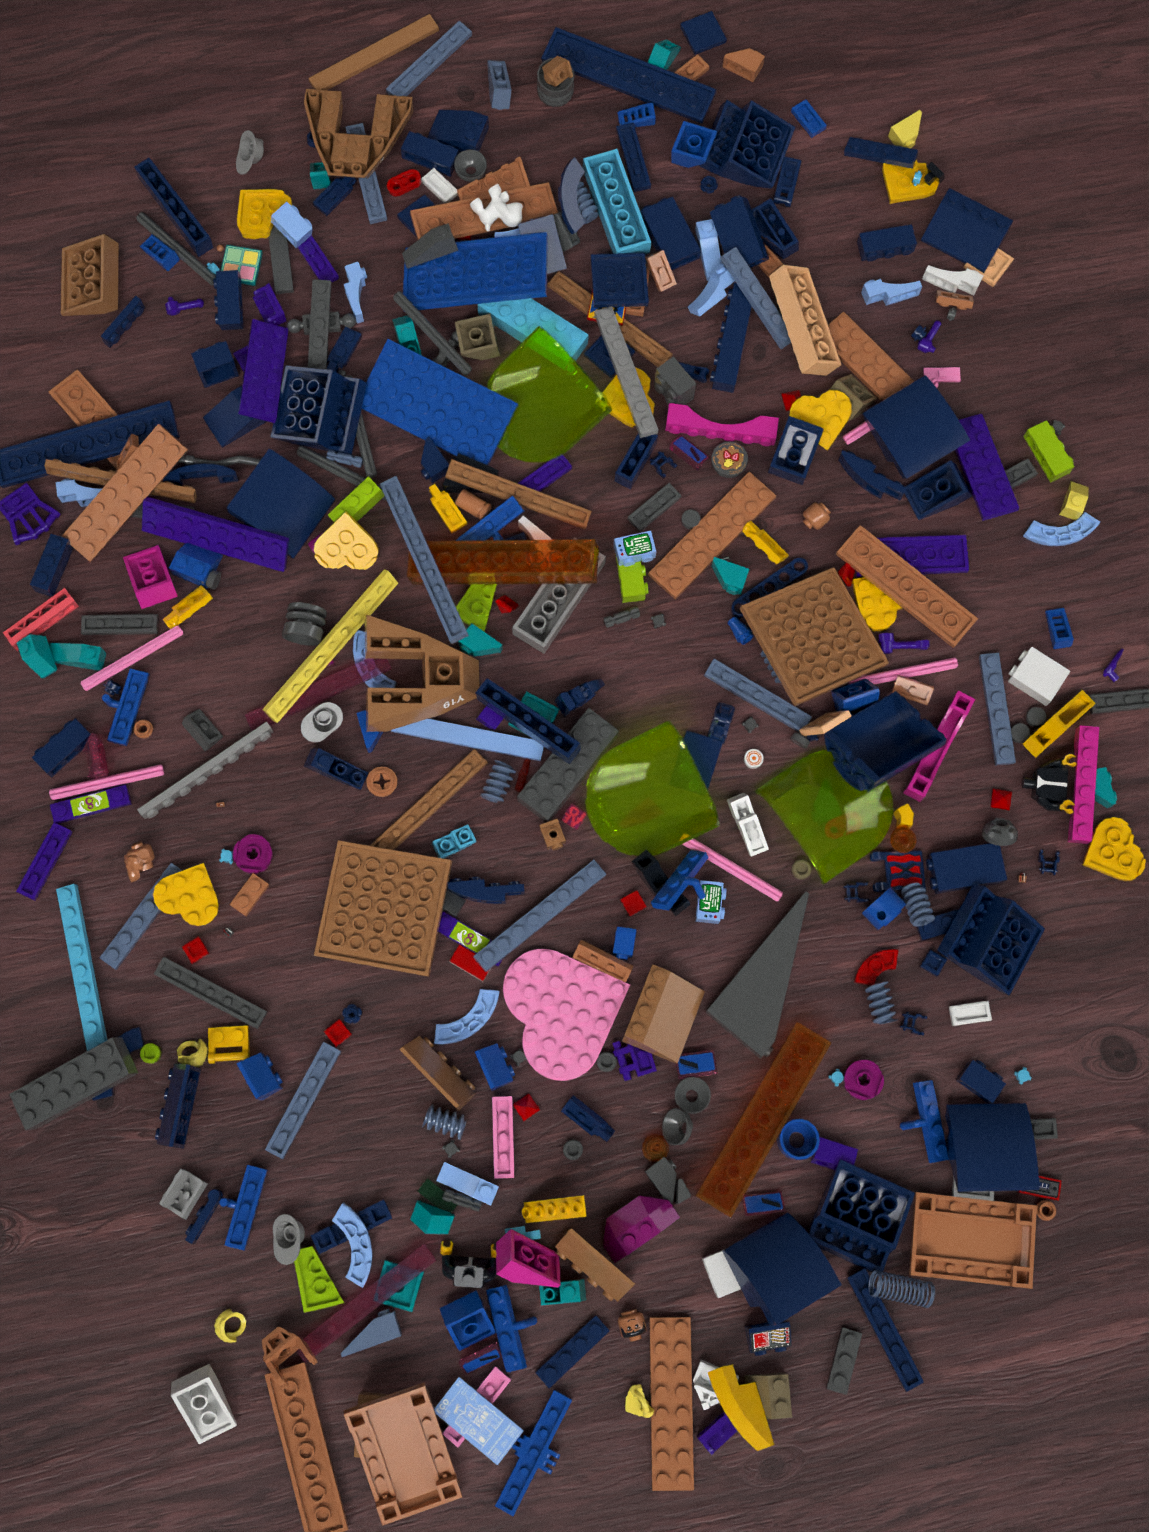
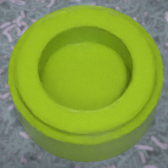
(150, 1053)

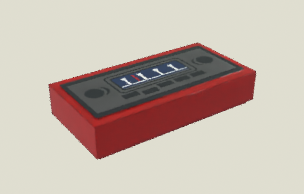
(1048, 1189)

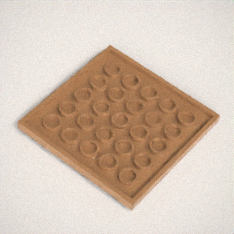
(814, 636)
(383, 908)

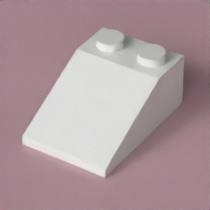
(203, 1403)

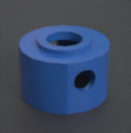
(884, 909)
(810, 1135)

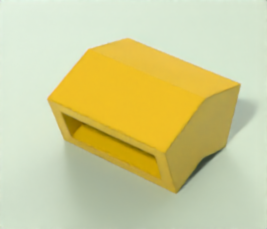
(904, 816)

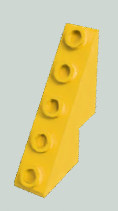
(554, 1209)

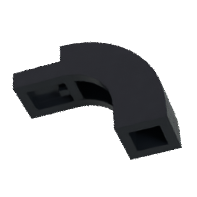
(655, 878)

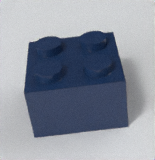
(215, 364)

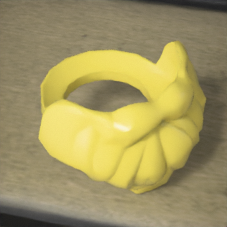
(195, 1059)
(219, 1325)
(636, 1402)

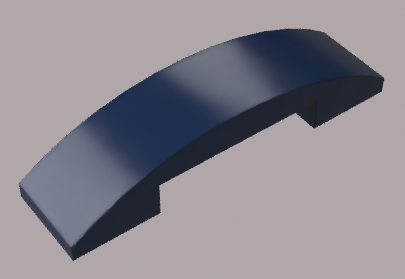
(201, 471)
(334, 1236)

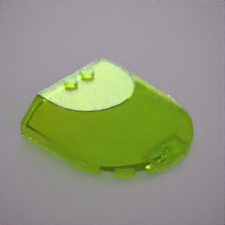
(553, 398)
(649, 794)
(827, 814)

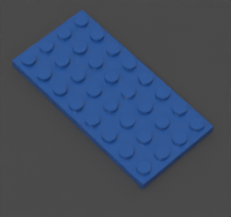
(481, 273)
(437, 403)

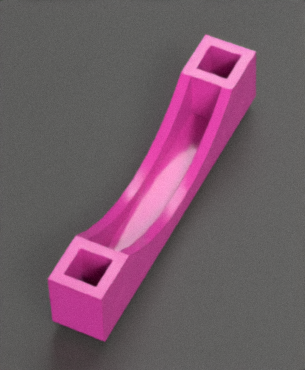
(684, 420)
(1086, 755)
(928, 766)

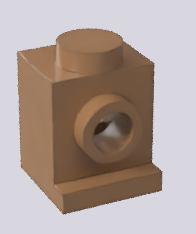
(557, 71)
(552, 826)

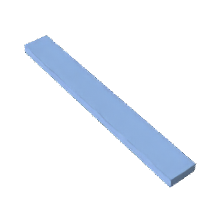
(474, 738)

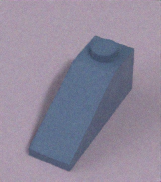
(499, 85)
(379, 1330)

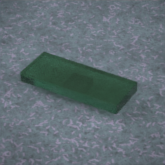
(434, 1195)

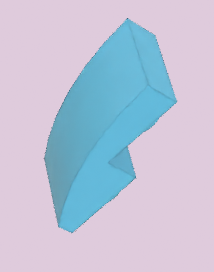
(454, 842)

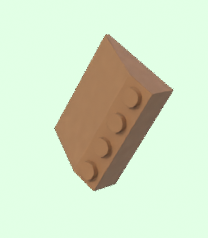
(90, 277)
(663, 1014)
(438, 1072)
(593, 1264)

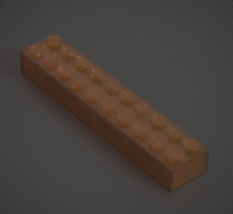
(513, 562)
(762, 1120)

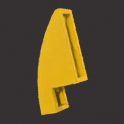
(1058, 723)
(742, 1407)

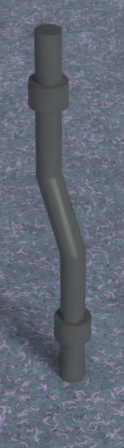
(191, 460)

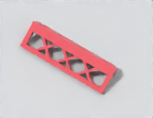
(44, 621)

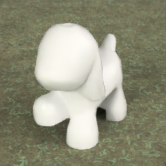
(509, 213)

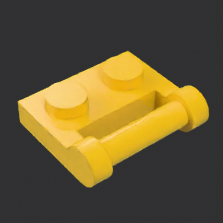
(228, 1037)

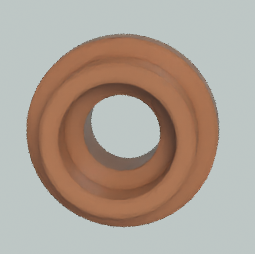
(143, 723)
(1051, 1210)

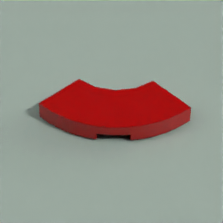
(875, 965)

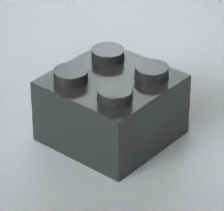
(674, 383)

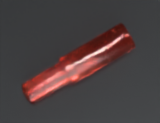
(522, 775)

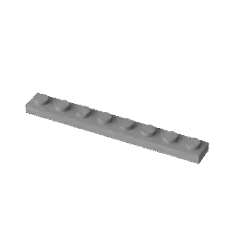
(626, 372)
(200, 775)

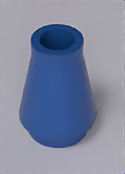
(741, 632)

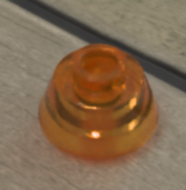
(903, 840)
(650, 1144)

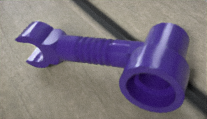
(888, 643)

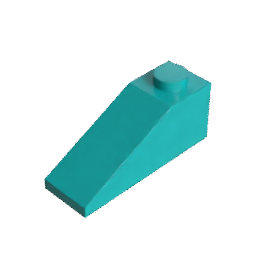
(78, 655)

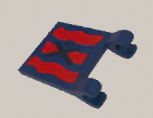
(900, 869)

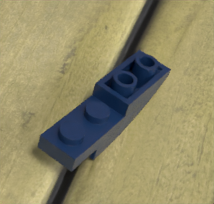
(863, 474)
(477, 892)

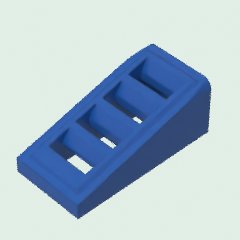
(636, 111)
(168, 260)
(1059, 640)

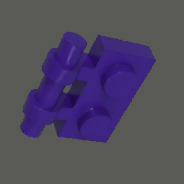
(642, 1061)

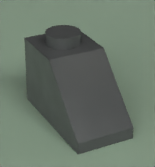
(663, 1177)

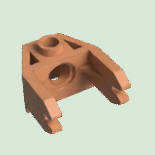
(275, 1355)

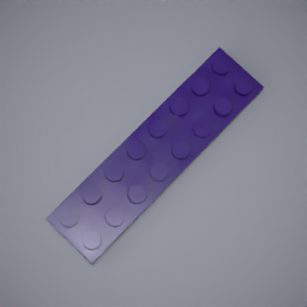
(215, 534)

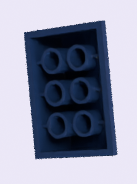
(748, 144)
(318, 409)
(915, 427)
(281, 501)
(991, 938)
(992, 1147)
(860, 1217)
(781, 1269)

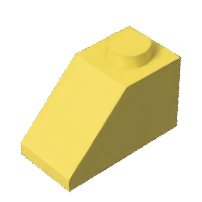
(906, 131)
(1074, 501)

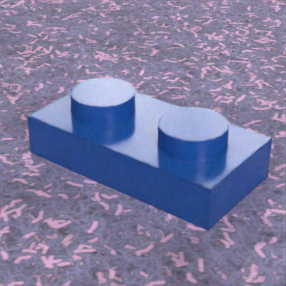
(808, 118)

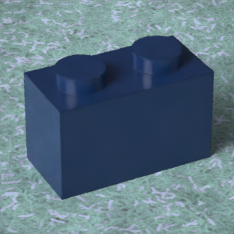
(981, 1081)

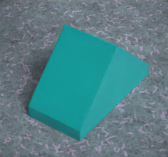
(319, 176)
(431, 1219)

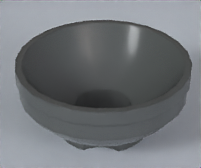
(467, 159)
(1000, 832)
(700, 1088)
(673, 1124)

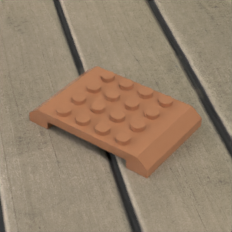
(973, 1240)
(403, 1453)

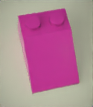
(150, 577)
(526, 1261)

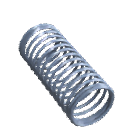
(880, 1286)

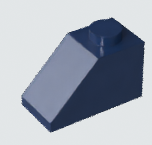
(432, 462)

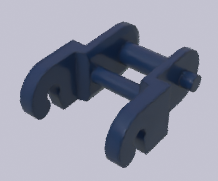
(666, 460)
(1043, 862)
(848, 887)
(913, 1031)

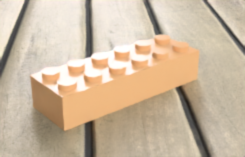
(804, 320)

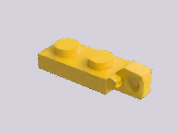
(447, 509)
(765, 542)
(187, 607)

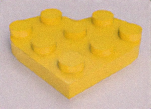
(900, 186)
(256, 210)
(618, 402)
(828, 411)
(346, 544)
(874, 605)
(1114, 851)
(189, 895)

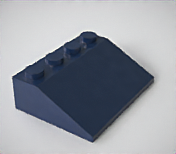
(967, 230)
(178, 1105)

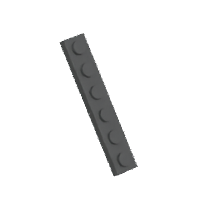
(319, 324)
(210, 993)

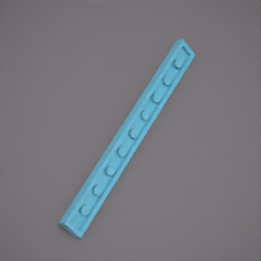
(81, 966)

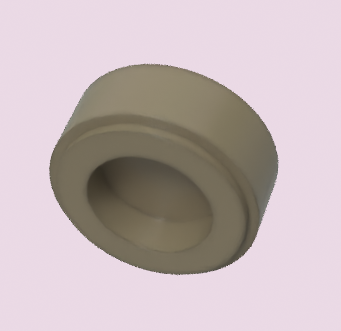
(801, 869)

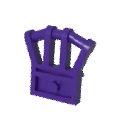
(21, 503)

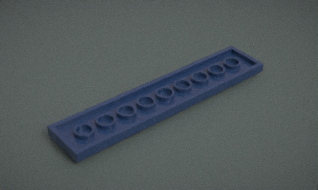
(631, 75)
(83, 443)

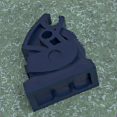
(578, 696)
(721, 722)

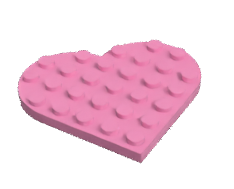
(564, 1011)

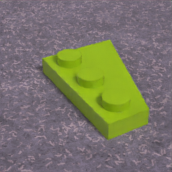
(476, 604)
(314, 1282)

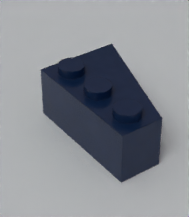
(775, 230)

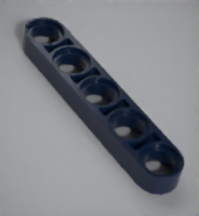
(774, 580)

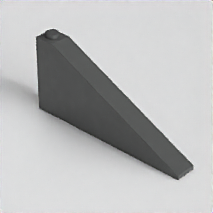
(756, 995)

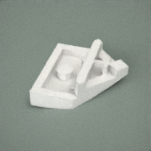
(703, 1384)

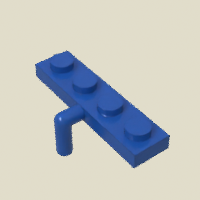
(494, 522)
(127, 707)
(680, 879)
(929, 1121)
(244, 1207)
(508, 1328)

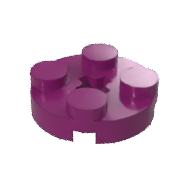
(244, 861)
(873, 1074)

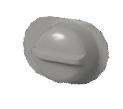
(249, 152)
(321, 722)
(287, 1237)

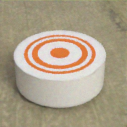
(753, 758)

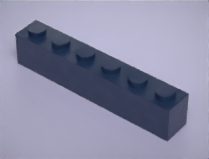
(173, 207)
(732, 342)
(528, 721)

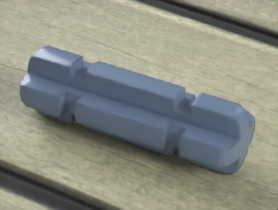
(344, 458)

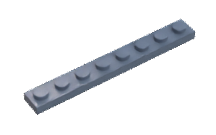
(539, 916)

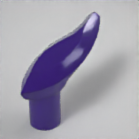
(1111, 666)

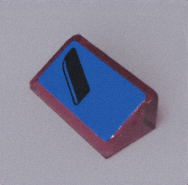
(688, 452)
(696, 1064)
(763, 1203)
(480, 1358)

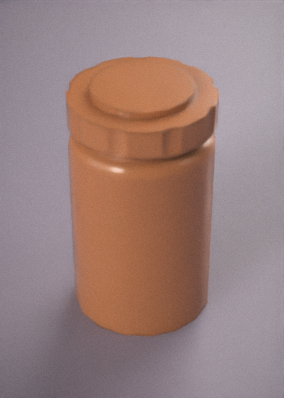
(473, 504)

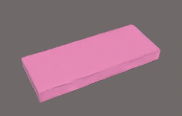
(943, 375)

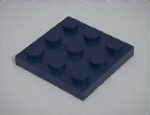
(619, 280)

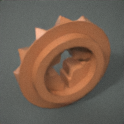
(374, 777)

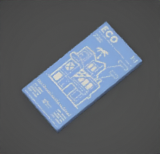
(478, 1420)

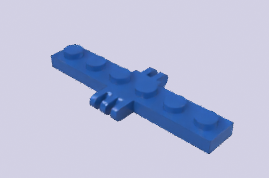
(534, 1453)

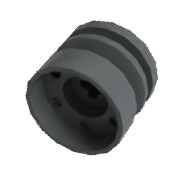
(553, 95)
(304, 624)

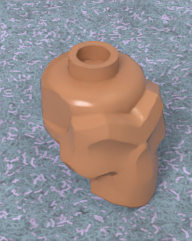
(138, 859)

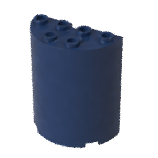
(881, 742)

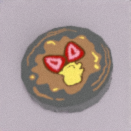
(729, 459)

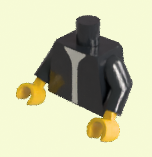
(1050, 784)
(468, 1270)

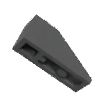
(432, 245)

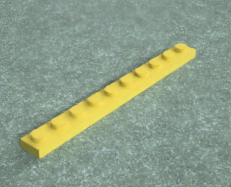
(330, 646)

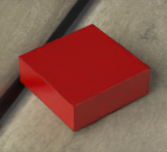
(633, 903)
(195, 950)
(337, 1033)

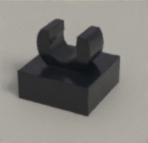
(934, 173)

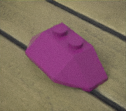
(636, 1225)

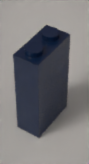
(738, 229)
(670, 233)
(964, 866)

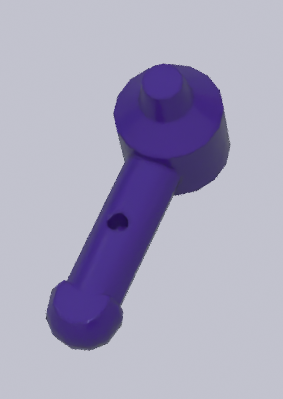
(174, 307)
(925, 344)

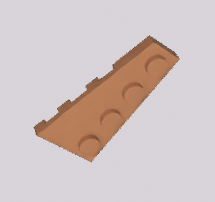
(509, 177)

